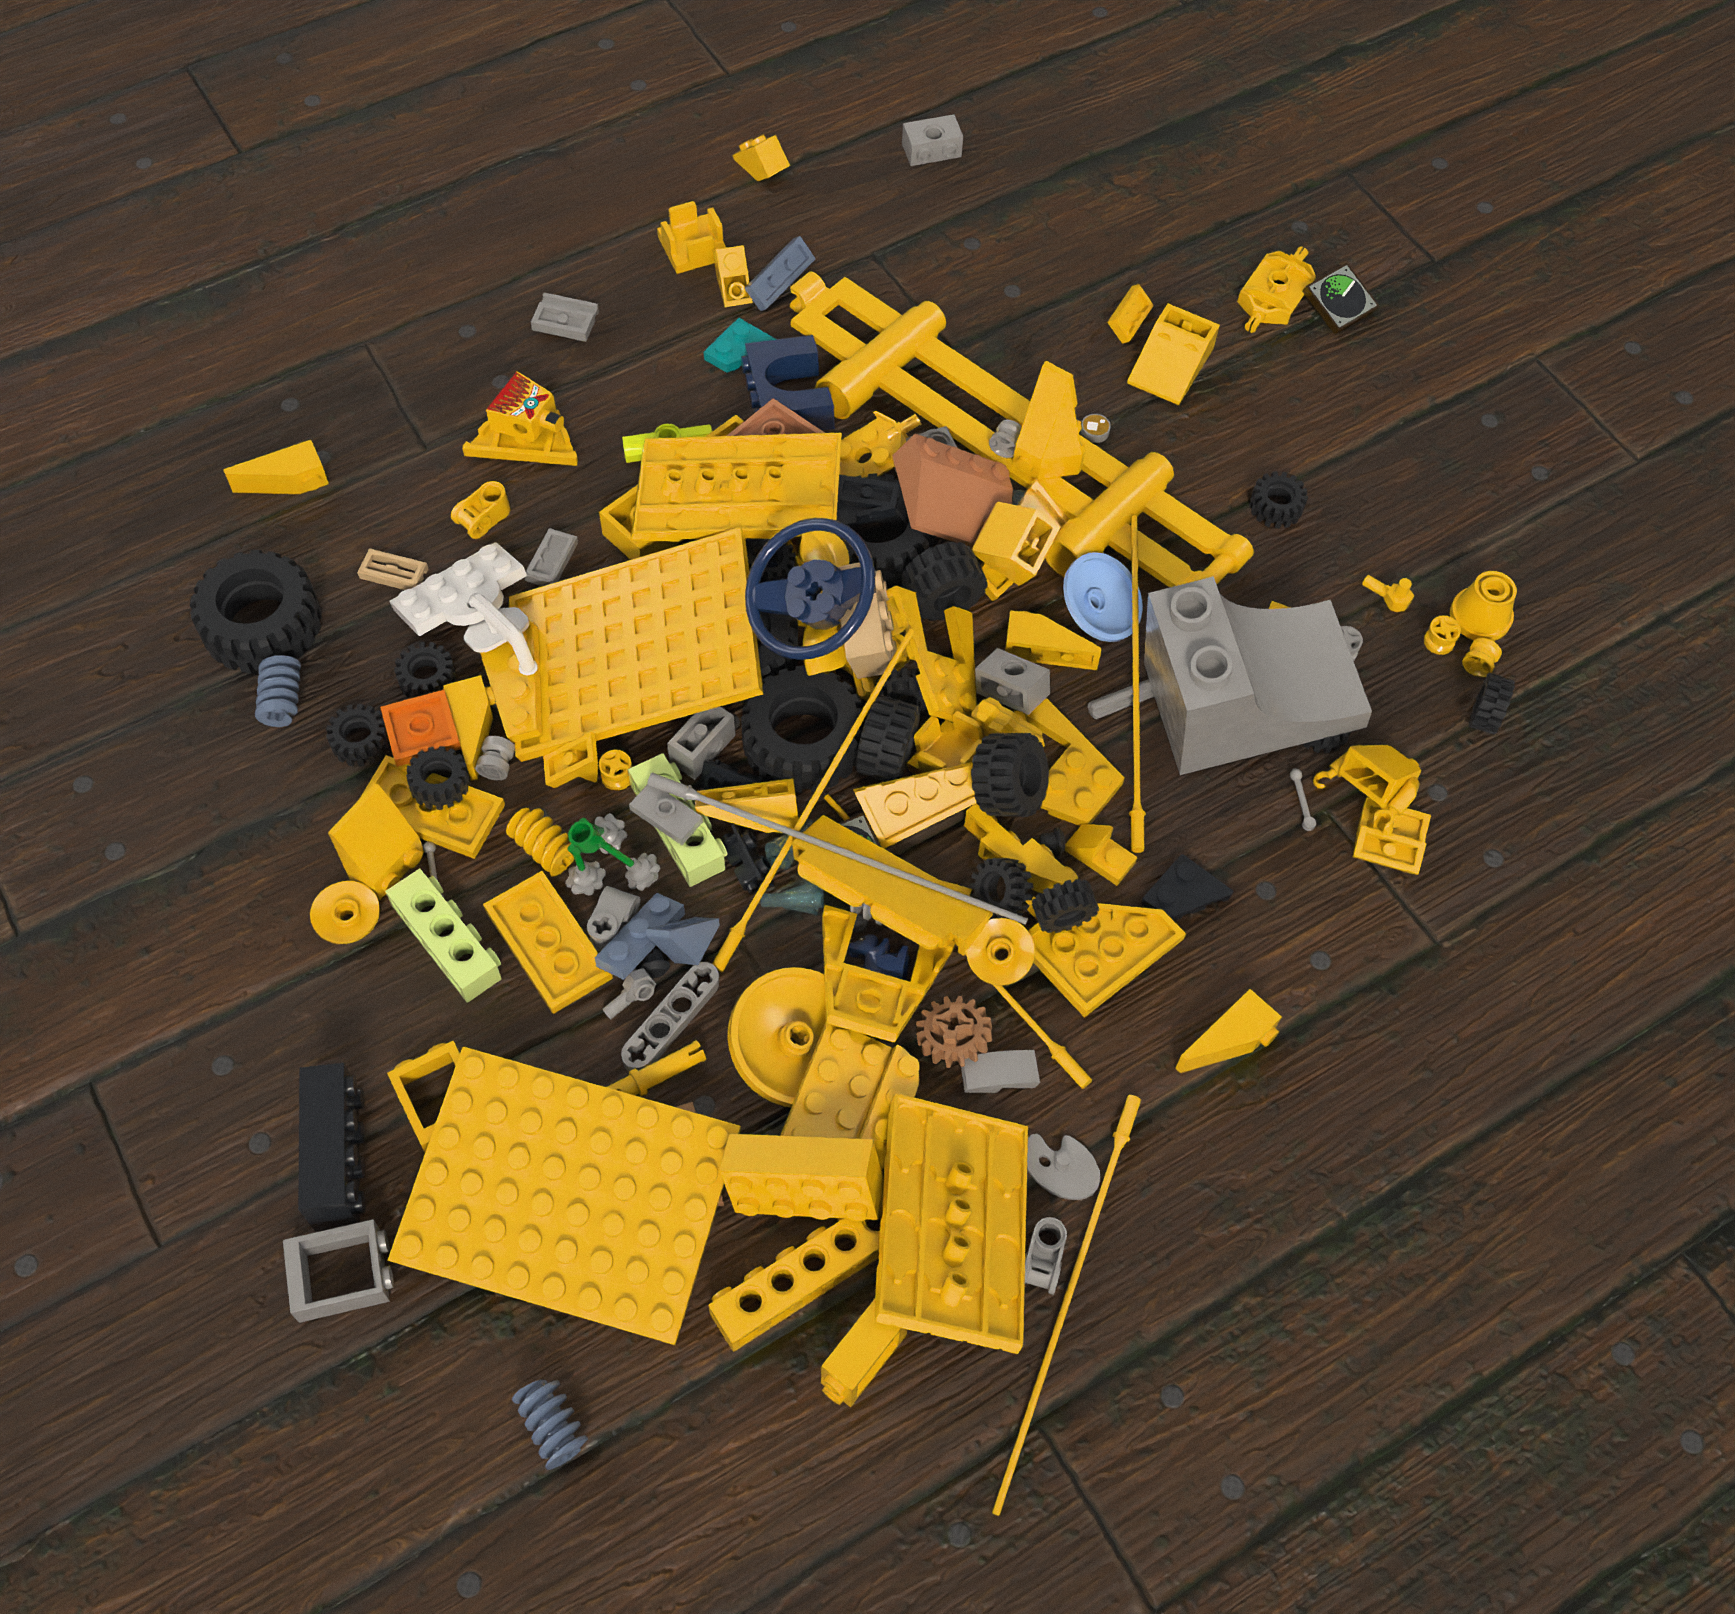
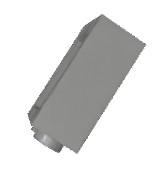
(298, 1276)

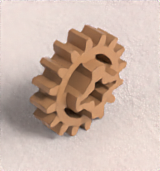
(954, 1031)

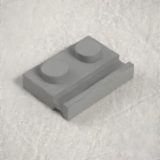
(564, 317)

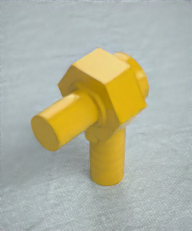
(1397, 596)

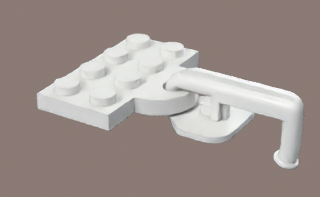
(472, 596)

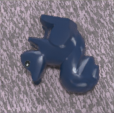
(879, 958)

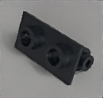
(720, 775)
(740, 848)

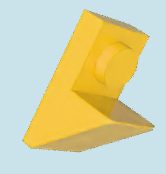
(572, 761)
(1095, 849)

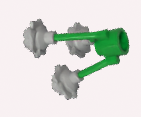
(607, 836)

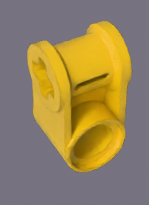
(483, 509)

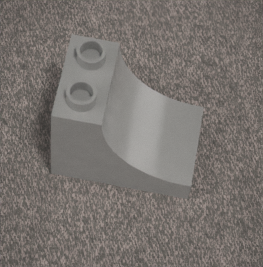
(1247, 677)

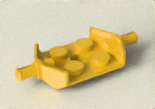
(1271, 301)
(881, 439)

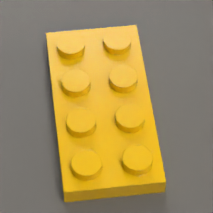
(457, 828)
(547, 941)

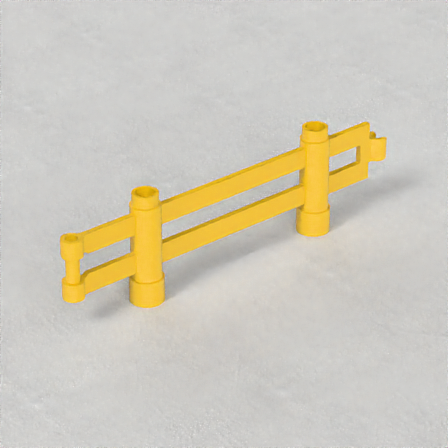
(1091, 522)

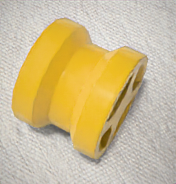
(1448, 631)
(1481, 657)
(611, 763)

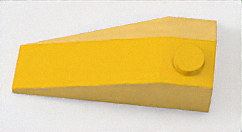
(1050, 432)

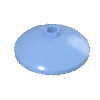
(1101, 596)

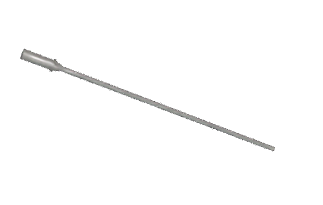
(688, 793)

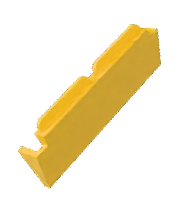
(897, 903)

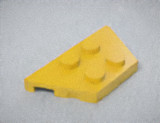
(548, 448)

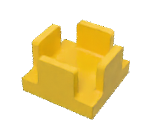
(690, 238)
(945, 744)

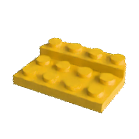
(851, 1088)

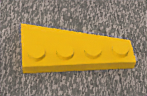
(1035, 498)

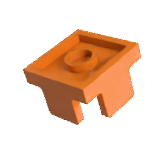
(418, 725)

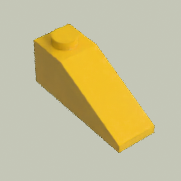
(281, 472)
(1047, 642)
(471, 716)
(767, 800)
(1233, 1034)

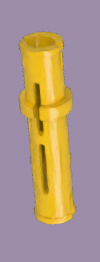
(659, 1071)

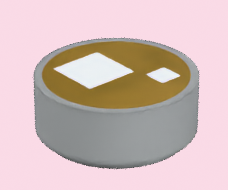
(1095, 428)

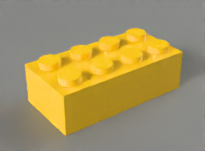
(803, 1176)

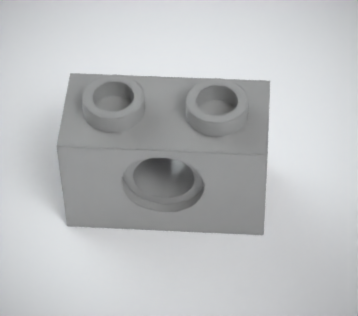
(932, 140)
(1012, 681)
(701, 740)

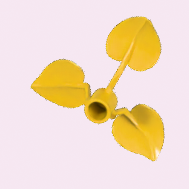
(829, 547)

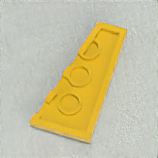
(516, 694)
(915, 802)

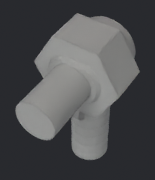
(636, 986)

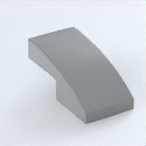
(1000, 1071)

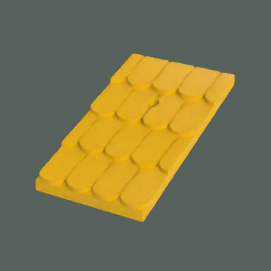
(734, 482)
(953, 1225)

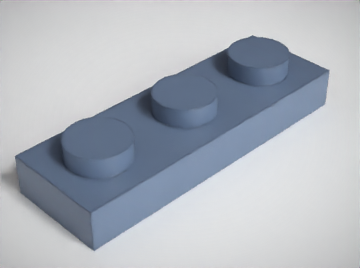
(780, 273)
(631, 943)

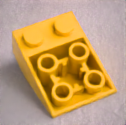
(1174, 354)

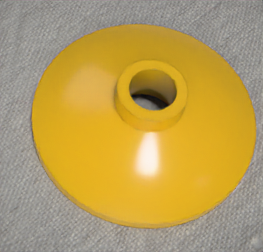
(338, 901)
(996, 936)

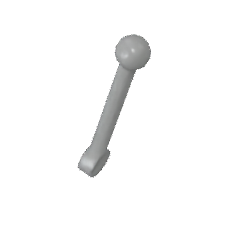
(1309, 822)
(429, 848)

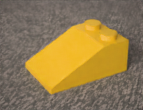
(376, 842)

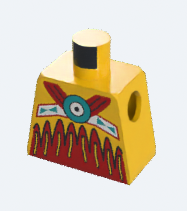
(524, 409)

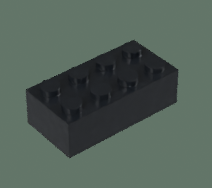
(330, 1147)

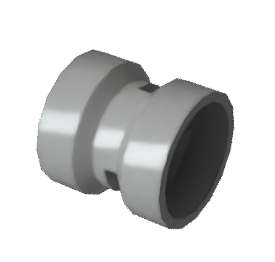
(495, 758)

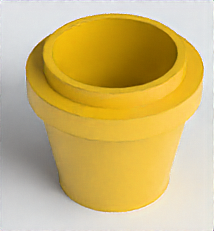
(1485, 606)

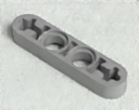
(666, 1014)

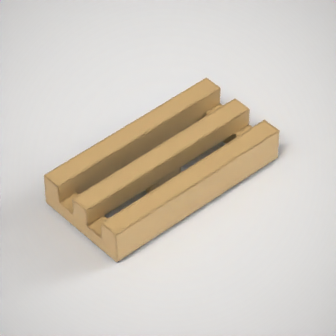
(390, 574)

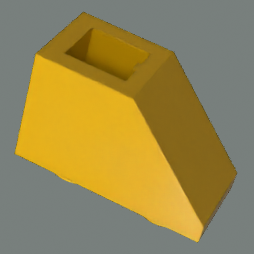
(761, 157)
(732, 275)

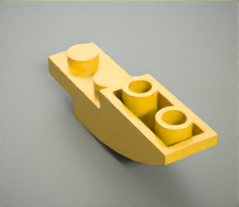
(999, 843)

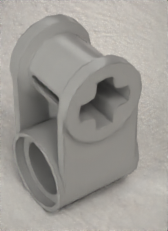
(611, 914)
(1043, 1260)

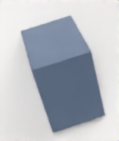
(684, 939)

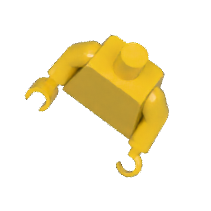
(1381, 775)

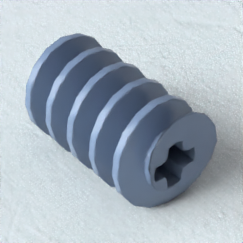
(277, 690)
(549, 1422)

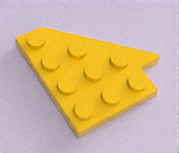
(1103, 953)

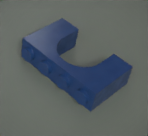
(783, 360)

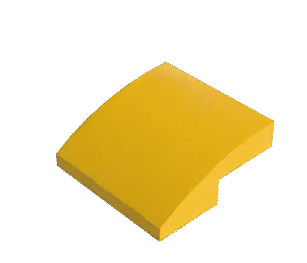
(1401, 848)

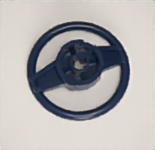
(800, 592)

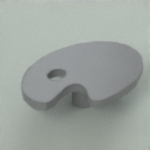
(1071, 1171)

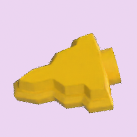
(999, 719)

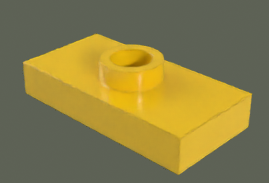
(1130, 313)

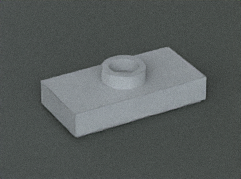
(551, 557)
(666, 813)

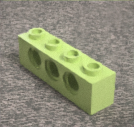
(694, 862)
(468, 976)

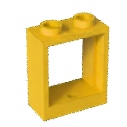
(411, 1070)
(859, 1357)

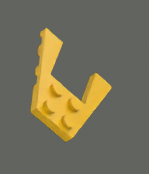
(944, 682)
(1081, 776)
(865, 998)

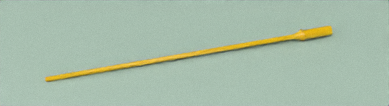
(1137, 813)
(737, 932)
(1057, 1051)
(1121, 1136)

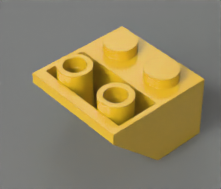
(1015, 541)

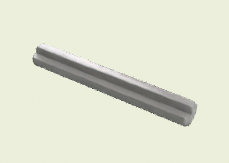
(1119, 700)

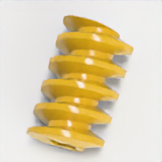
(541, 839)

